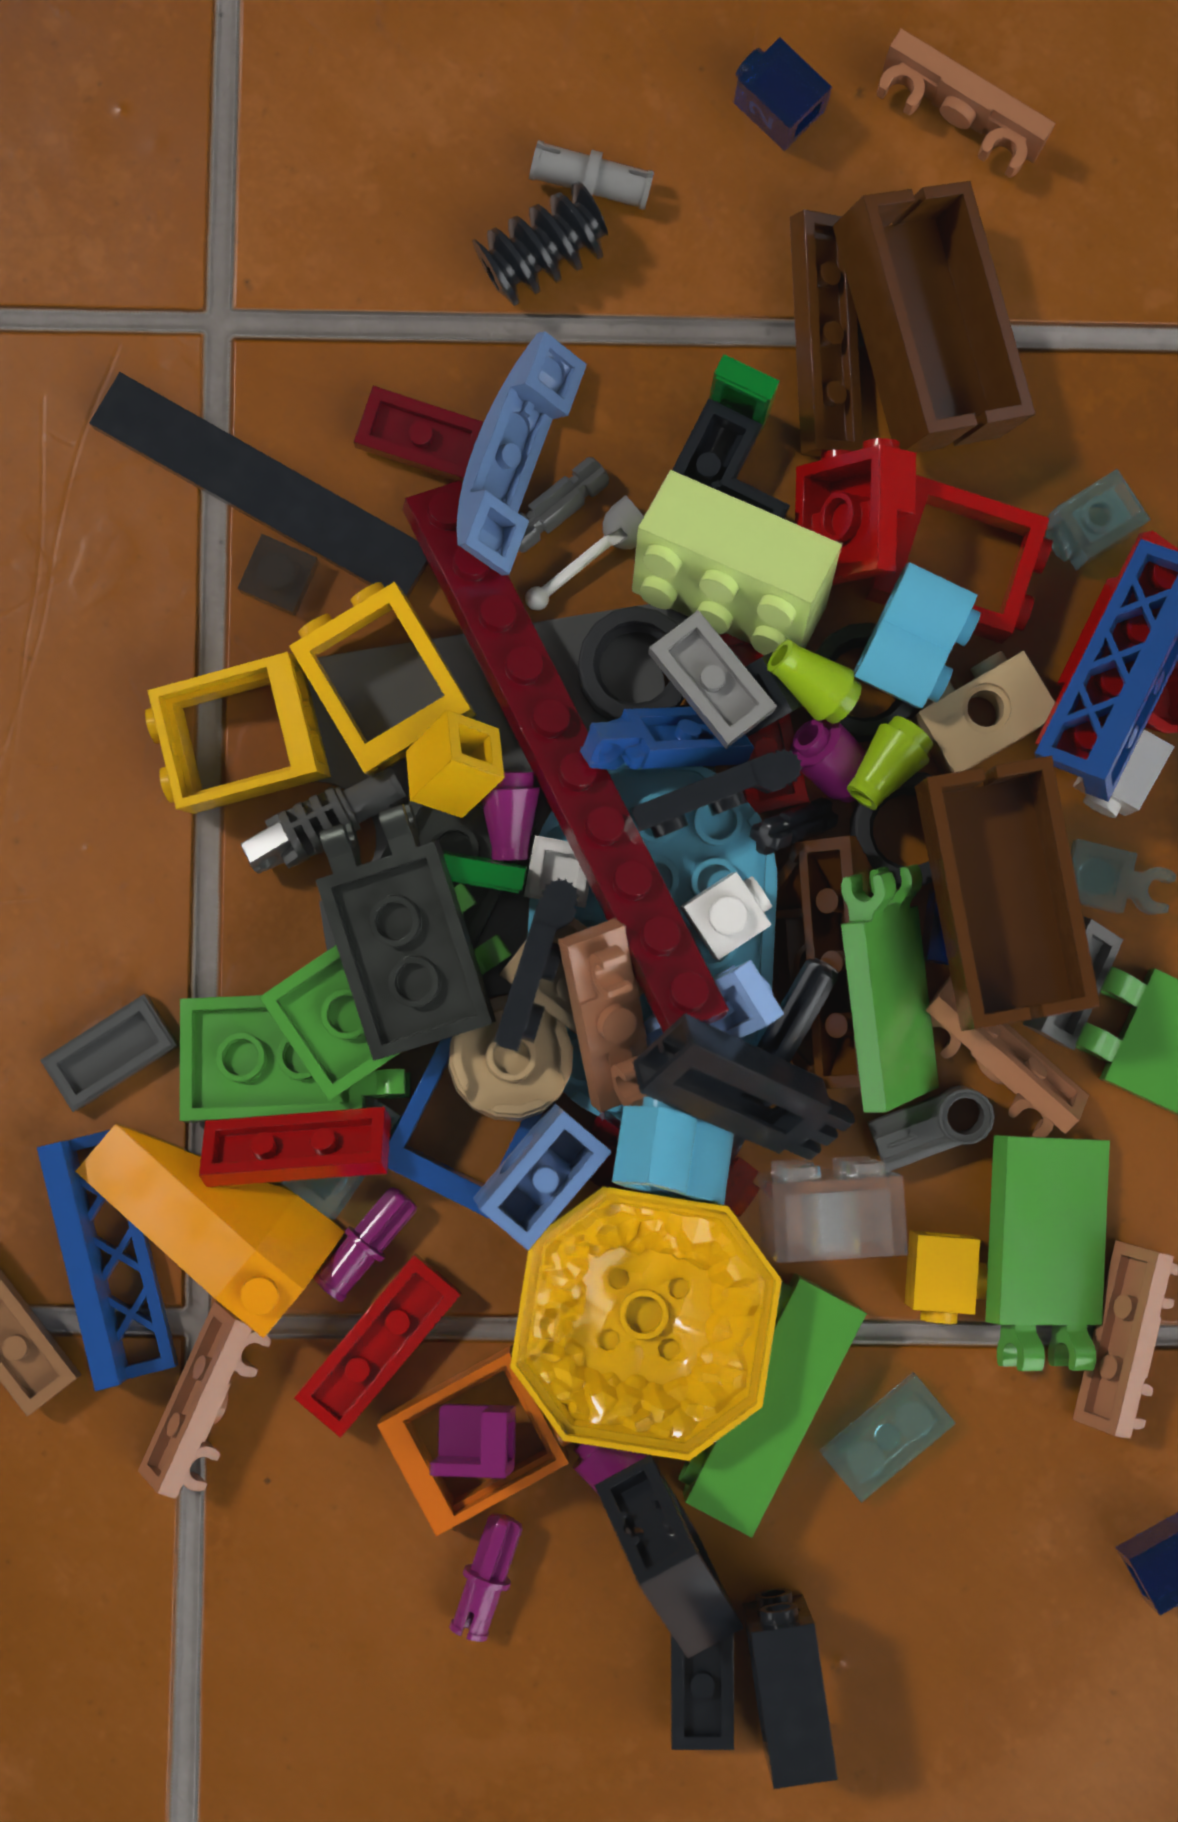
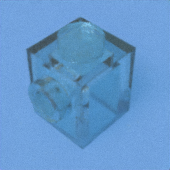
(1095, 520)

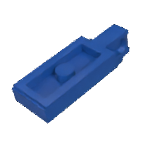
(658, 741)

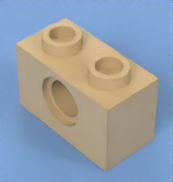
(1019, 705)

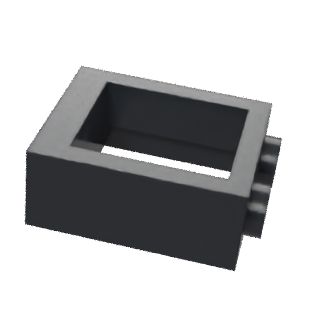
(668, 1557)
(789, 1689)

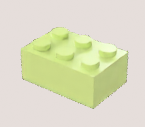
(733, 564)

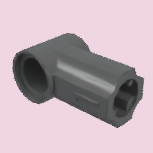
(924, 1128)

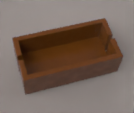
(933, 317)
(1007, 893)

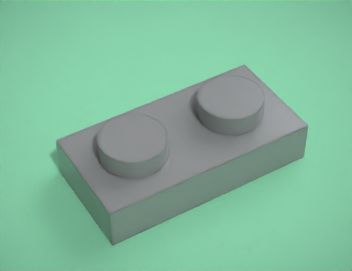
(712, 679)

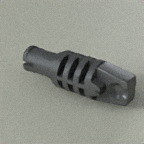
(295, 834)

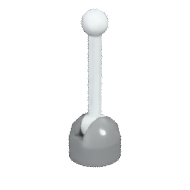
(619, 530)

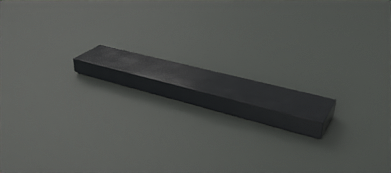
(258, 486)

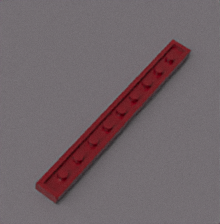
(551, 740)

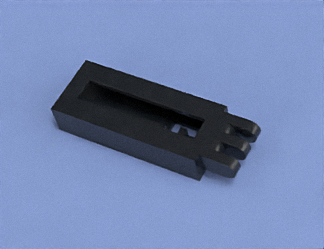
(710, 1071)

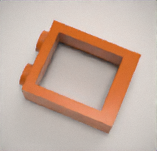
(414, 1458)

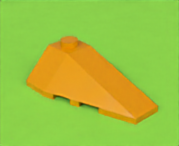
(239, 1242)

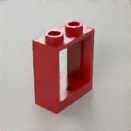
(1030, 558)

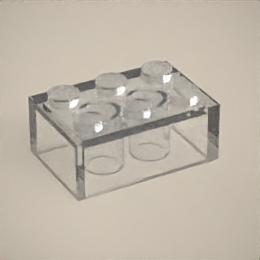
(831, 1212)

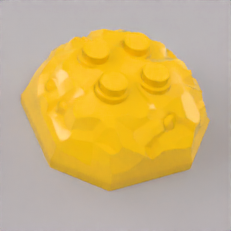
(646, 1323)

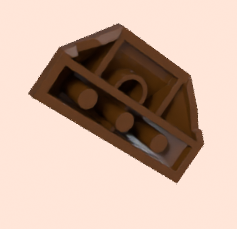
(810, 927)

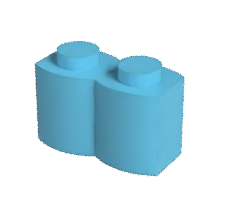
(916, 636)
(672, 1153)

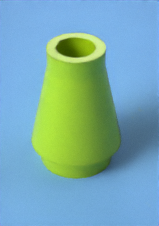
(816, 682)
(891, 759)

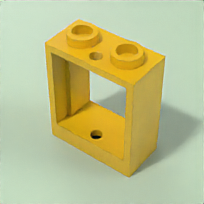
(325, 632)
(296, 716)

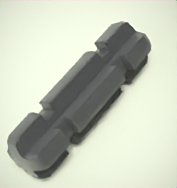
(563, 500)

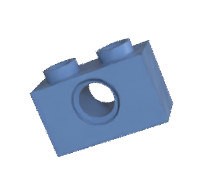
(541, 1176)

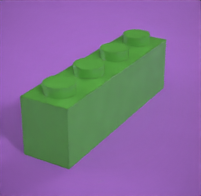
(745, 1466)

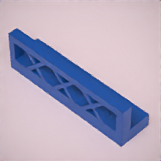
(1141, 687)
(90, 1277)

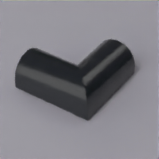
(719, 451)

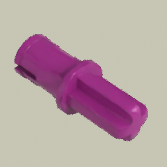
(365, 1243)
(487, 1577)

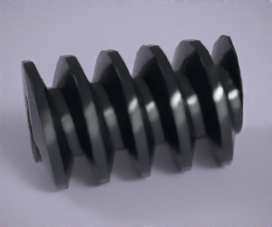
(544, 243)

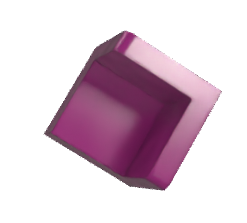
(475, 1441)

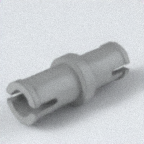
(598, 175)

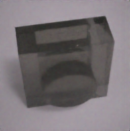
(278, 575)

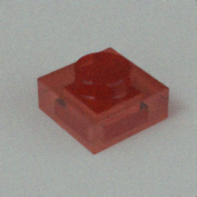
(740, 1186)

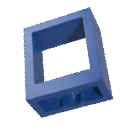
(424, 1168)

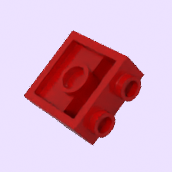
(857, 503)

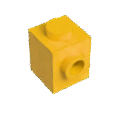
(454, 764)
(944, 1275)

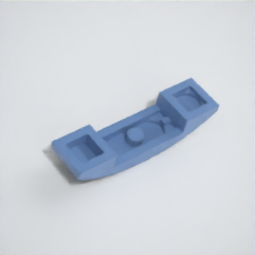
(508, 448)

